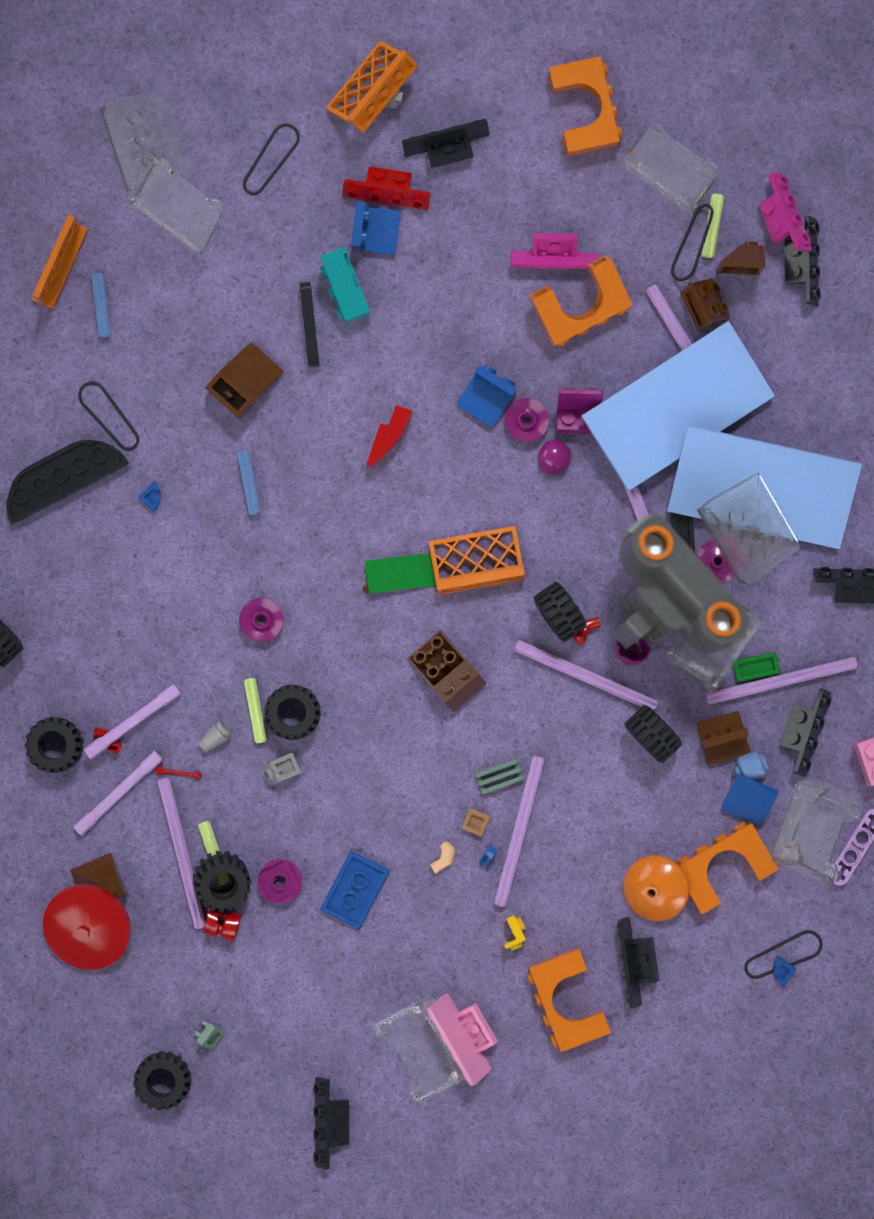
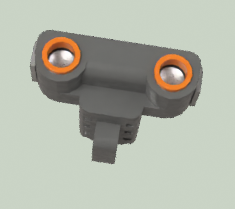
(674, 593)

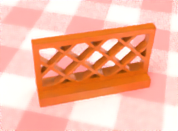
(378, 92)
(60, 262)
(484, 577)

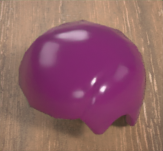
(554, 457)
(640, 653)

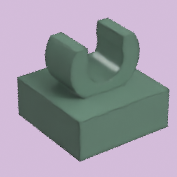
(210, 1036)

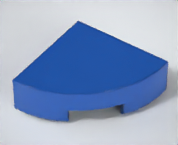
(151, 497)
(487, 856)
(783, 970)

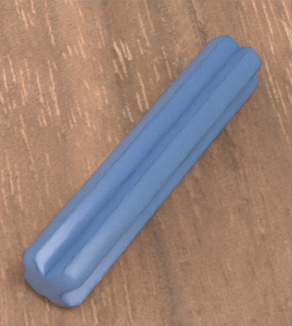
(100, 305)
(248, 482)

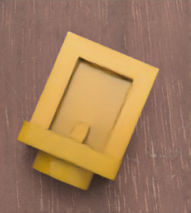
(516, 926)

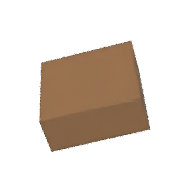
(475, 822)

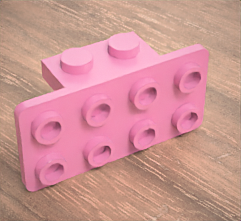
(465, 1035)

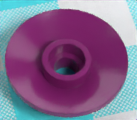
(526, 408)
(707, 554)
(249, 619)

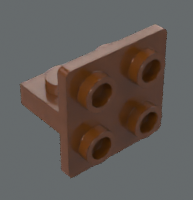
(705, 304)
(723, 737)

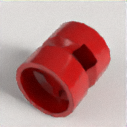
(230, 924)

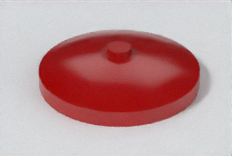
(86, 927)

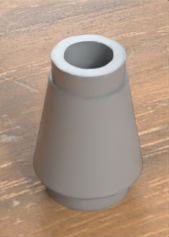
(215, 736)

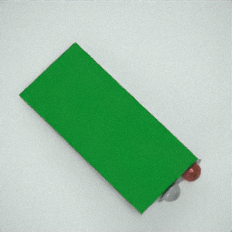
(398, 573)

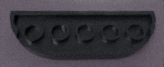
(61, 476)

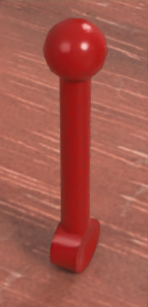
(160, 770)

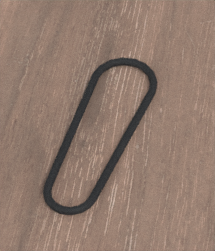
(261, 153)
(684, 240)
(118, 410)
(780, 944)

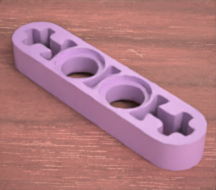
(859, 849)

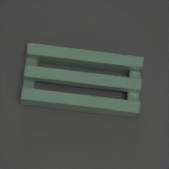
(482, 782)

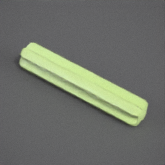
(711, 239)
(255, 710)
(211, 847)

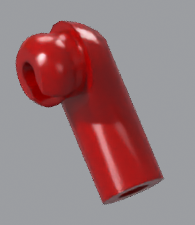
(592, 623)
(115, 747)

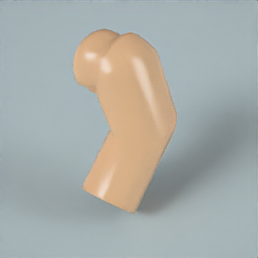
(446, 858)

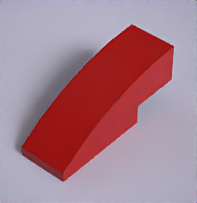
(389, 435)

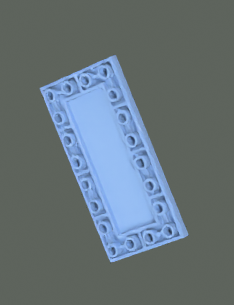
(698, 387)
(807, 486)

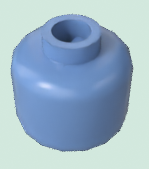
(752, 766)

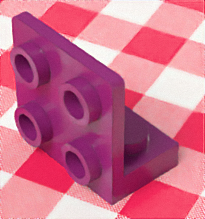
(572, 406)

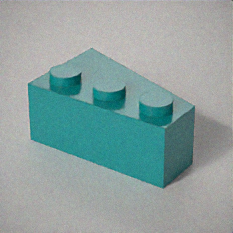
(344, 286)

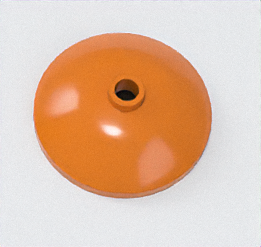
(662, 876)

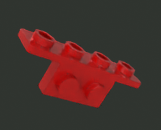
(387, 187)

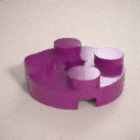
(276, 893)

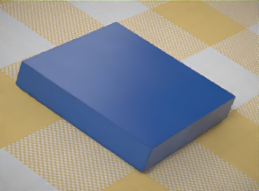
(749, 800)

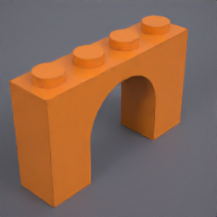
(588, 75)
(611, 300)
(745, 842)
(567, 1032)

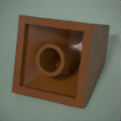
(744, 260)
(101, 873)

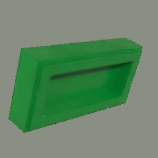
(756, 667)

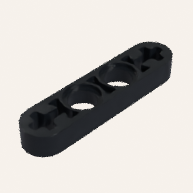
(309, 324)

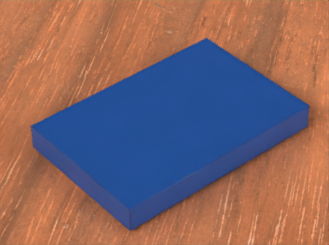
(354, 889)

